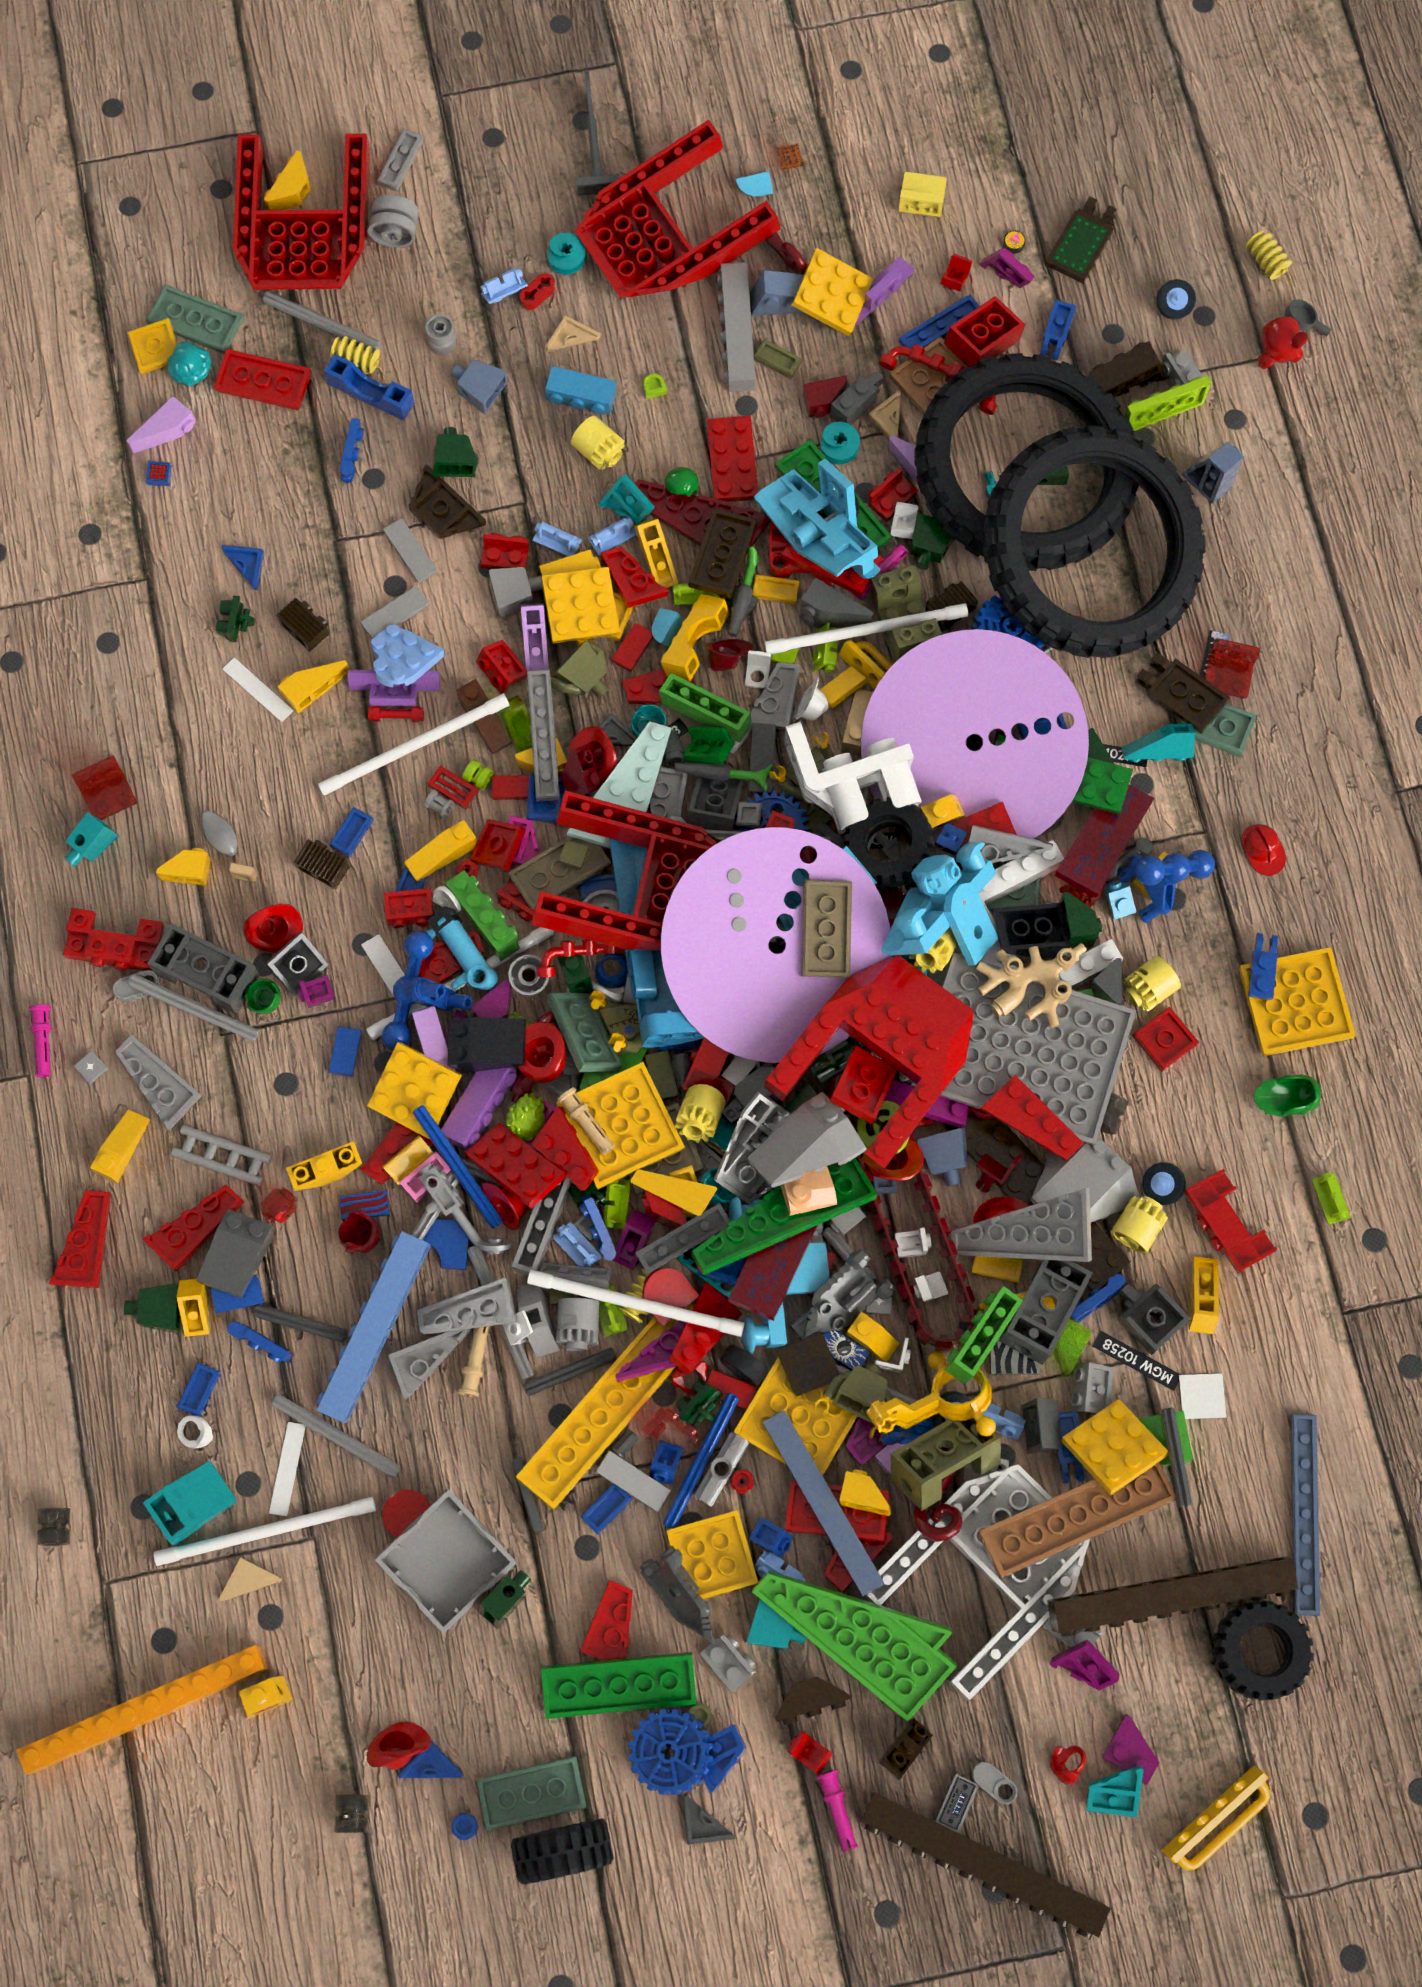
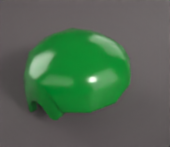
(682, 481)
(263, 996)

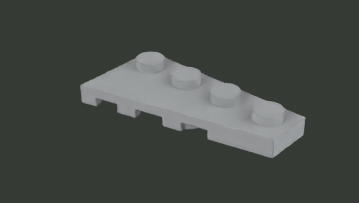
(162, 1087)
(473, 1309)

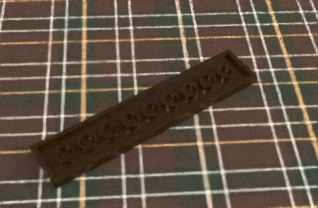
(1004, 1146)

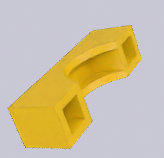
(706, 616)

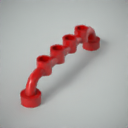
(935, 363)
(568, 948)

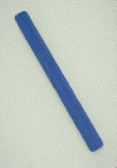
(457, 1166)
(700, 1461)

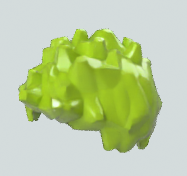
(526, 1117)

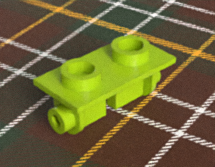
(687, 596)
(823, 656)
(1331, 1198)
(616, 1212)
(611, 1317)

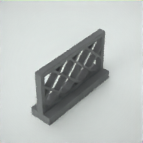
(682, 1239)

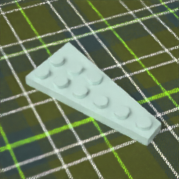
(633, 777)

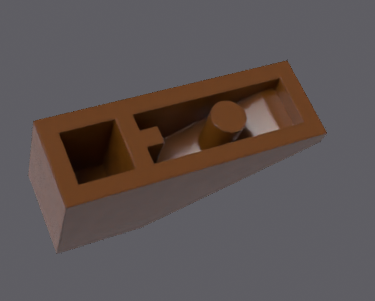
(490, 726)

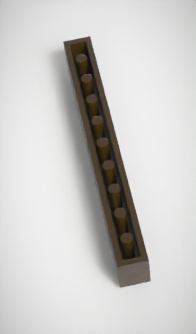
(1172, 1595)
(985, 1864)

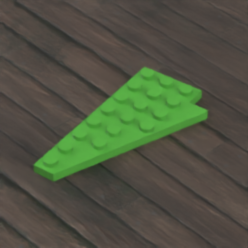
(877, 1645)

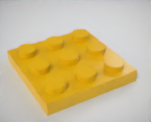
(832, 292)
(580, 605)
(410, 1082)
(1114, 1446)
(715, 1554)

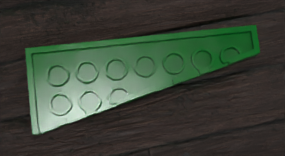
(771, 1222)

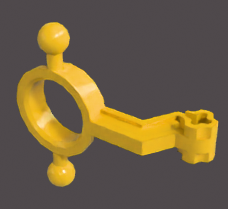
(888, 1414)

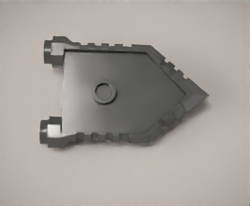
(845, 1296)
(679, 1592)

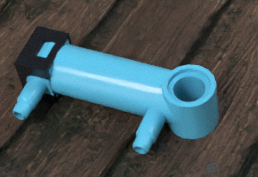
(448, 925)

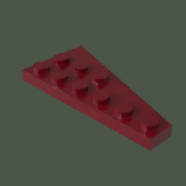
(692, 514)

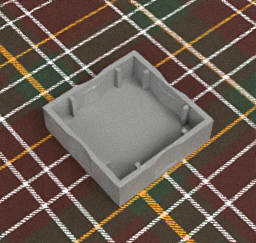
(445, 1560)

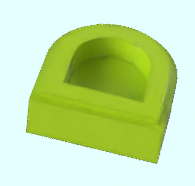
(654, 386)

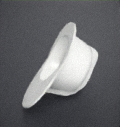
(811, 703)

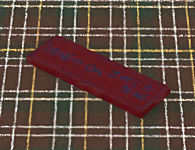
(1103, 843)
(769, 1275)

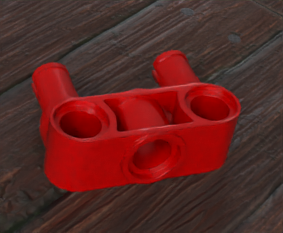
(776, 546)

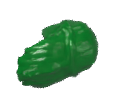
(1288, 1095)

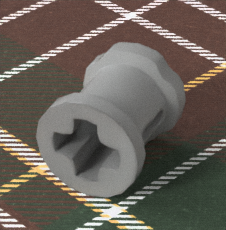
(443, 810)

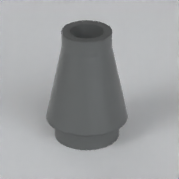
(674, 749)
(681, 1066)

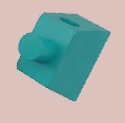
(89, 839)
(771, 1629)

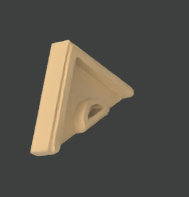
(570, 333)
(887, 415)
(247, 1579)

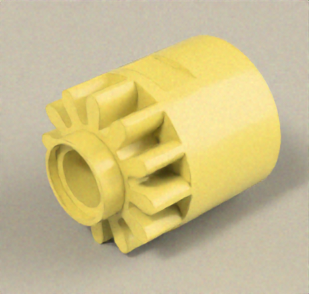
(598, 443)
(939, 953)
(1151, 984)
(700, 1112)
(1139, 1224)

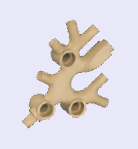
(1038, 971)

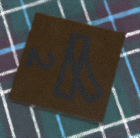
(808, 1364)

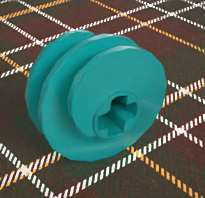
(566, 253)
(840, 433)

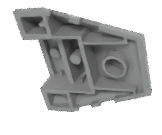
(755, 1124)
(807, 1141)
(1093, 1167)

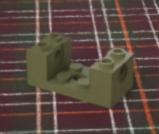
(899, 595)
(922, 1464)

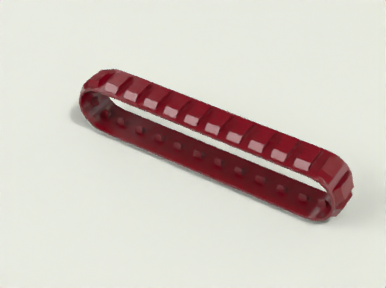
(896, 1269)

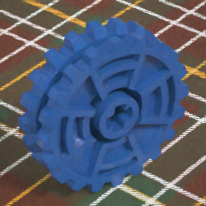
(996, 618)
(680, 1734)

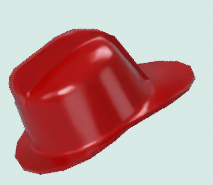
(1263, 849)
(506, 1205)

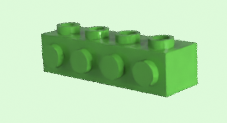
(705, 706)
(483, 916)
(983, 1335)

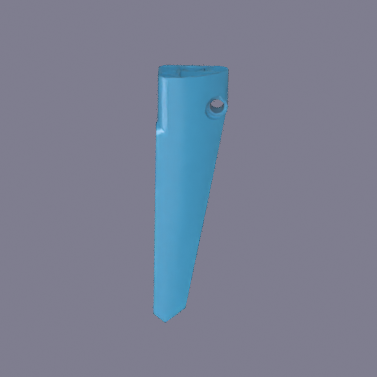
(658, 1013)

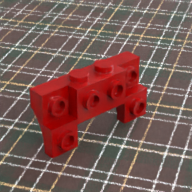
(111, 948)
(707, 1067)
(1224, 1225)

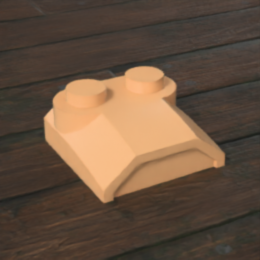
(809, 1192)

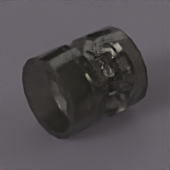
(1116, 1107)
(53, 1527)
(351, 1814)

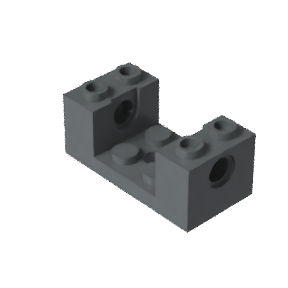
(224, 978)
(1034, 1327)

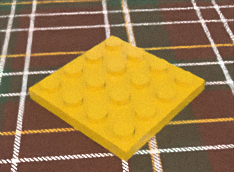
(1305, 1005)
(633, 1120)
(818, 1432)

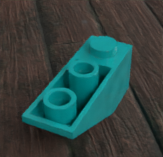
(1168, 742)

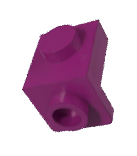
(316, 991)

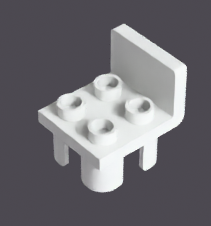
(841, 779)

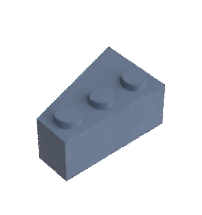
(774, 293)
(1215, 471)

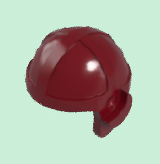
(359, 1232)

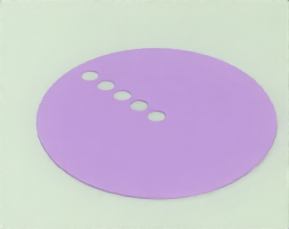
(968, 687)
(729, 978)

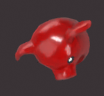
(1281, 342)

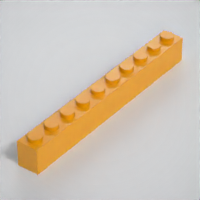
(142, 1709)

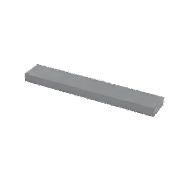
(543, 735)

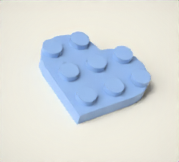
(402, 656)

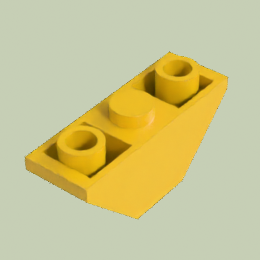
(289, 186)
(325, 1167)

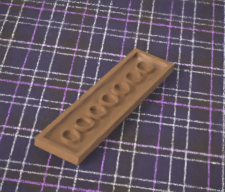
(1071, 1520)

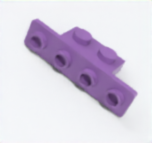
(884, 285)
(394, 696)

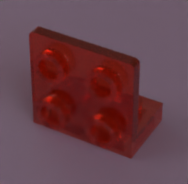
(1231, 667)
(104, 788)
(656, 1426)

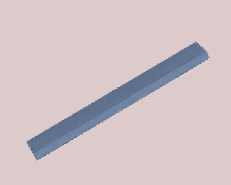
(823, 1503)
(1305, 1514)

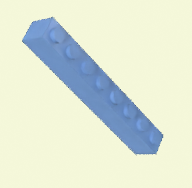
(373, 1328)

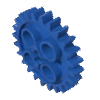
(774, 801)

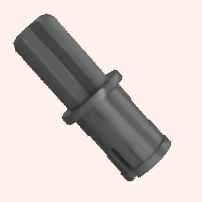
(623, 1445)

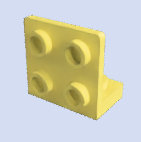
(922, 194)

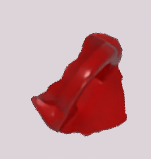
(677, 1379)
(1059, 1757)

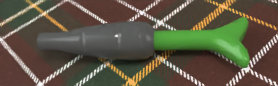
(743, 593)
(722, 772)

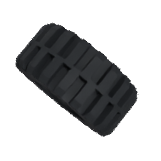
(886, 815)
(1295, 1643)
(562, 1851)

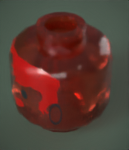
(279, 1205)

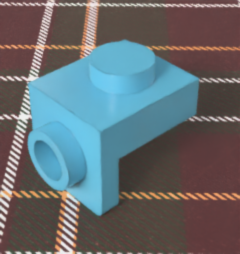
(1119, 899)

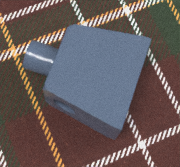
(480, 383)
(946, 1154)

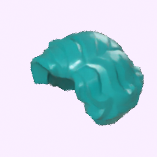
(189, 363)

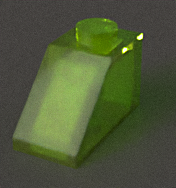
(518, 723)
(1071, 1345)

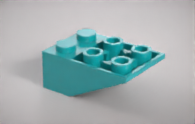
(190, 1502)

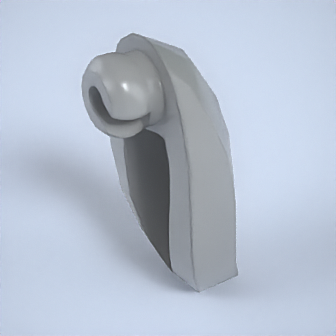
(219, 833)

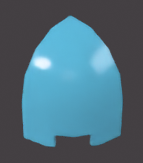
(756, 184)
(666, 626)

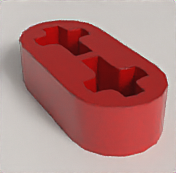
(536, 291)

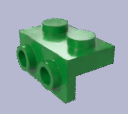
(708, 745)

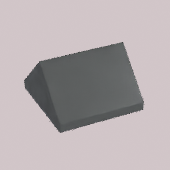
(296, 962)
(1109, 983)
(1042, 1425)

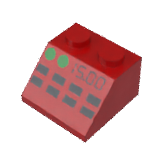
(663, 1210)

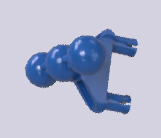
(1162, 876)
(419, 990)

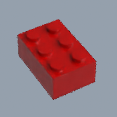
(984, 332)

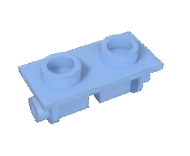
(512, 282)
(612, 535)
(556, 539)
(576, 1246)
(1009, 1424)
(771, 1562)

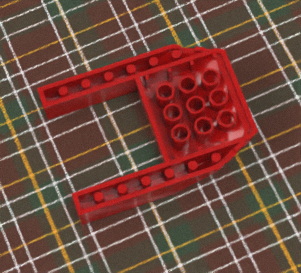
(639, 241)
(299, 245)
(669, 853)
(902, 1021)

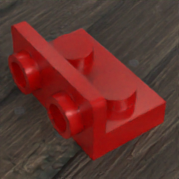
(894, 489)
(504, 551)
(501, 666)
(511, 898)
(408, 907)

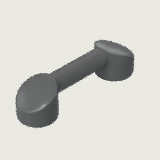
(1142, 847)

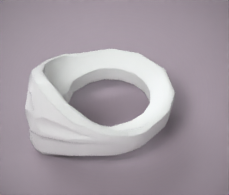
(441, 898)
(615, 994)
(205, 1432)

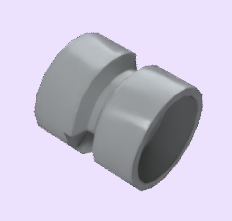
(440, 334)

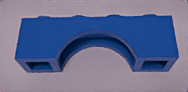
(387, 397)

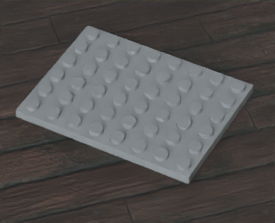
(1063, 1065)

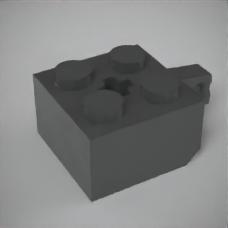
(746, 1091)
(1142, 1307)

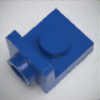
(951, 837)
(665, 1462)
(771, 1537)

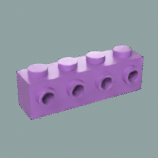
(477, 1106)

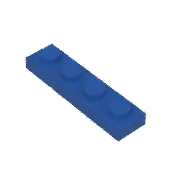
(939, 324)

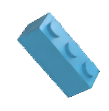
(581, 390)

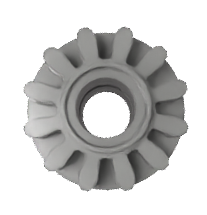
(517, 981)
(577, 1323)

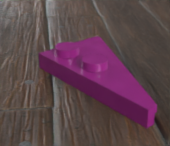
(654, 1356)

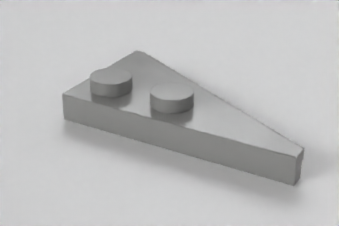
(1006, 846)
(420, 1360)

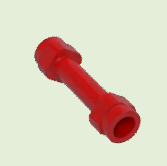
(376, 713)

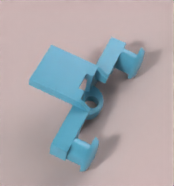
(809, 1277)

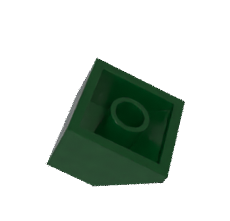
(1080, 921)

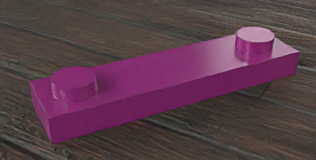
(943, 1110)

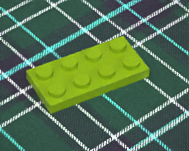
(1169, 403)

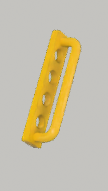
(851, 651)
(1214, 1814)

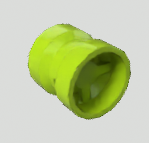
(477, 774)

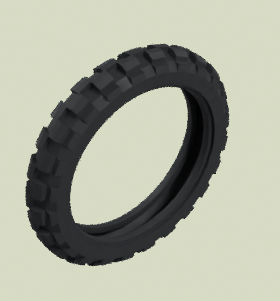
(1027, 375)
(1172, 500)

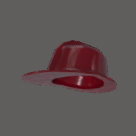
(727, 653)

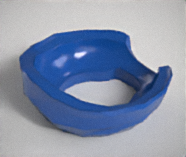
(612, 981)

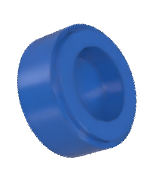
(464, 1826)

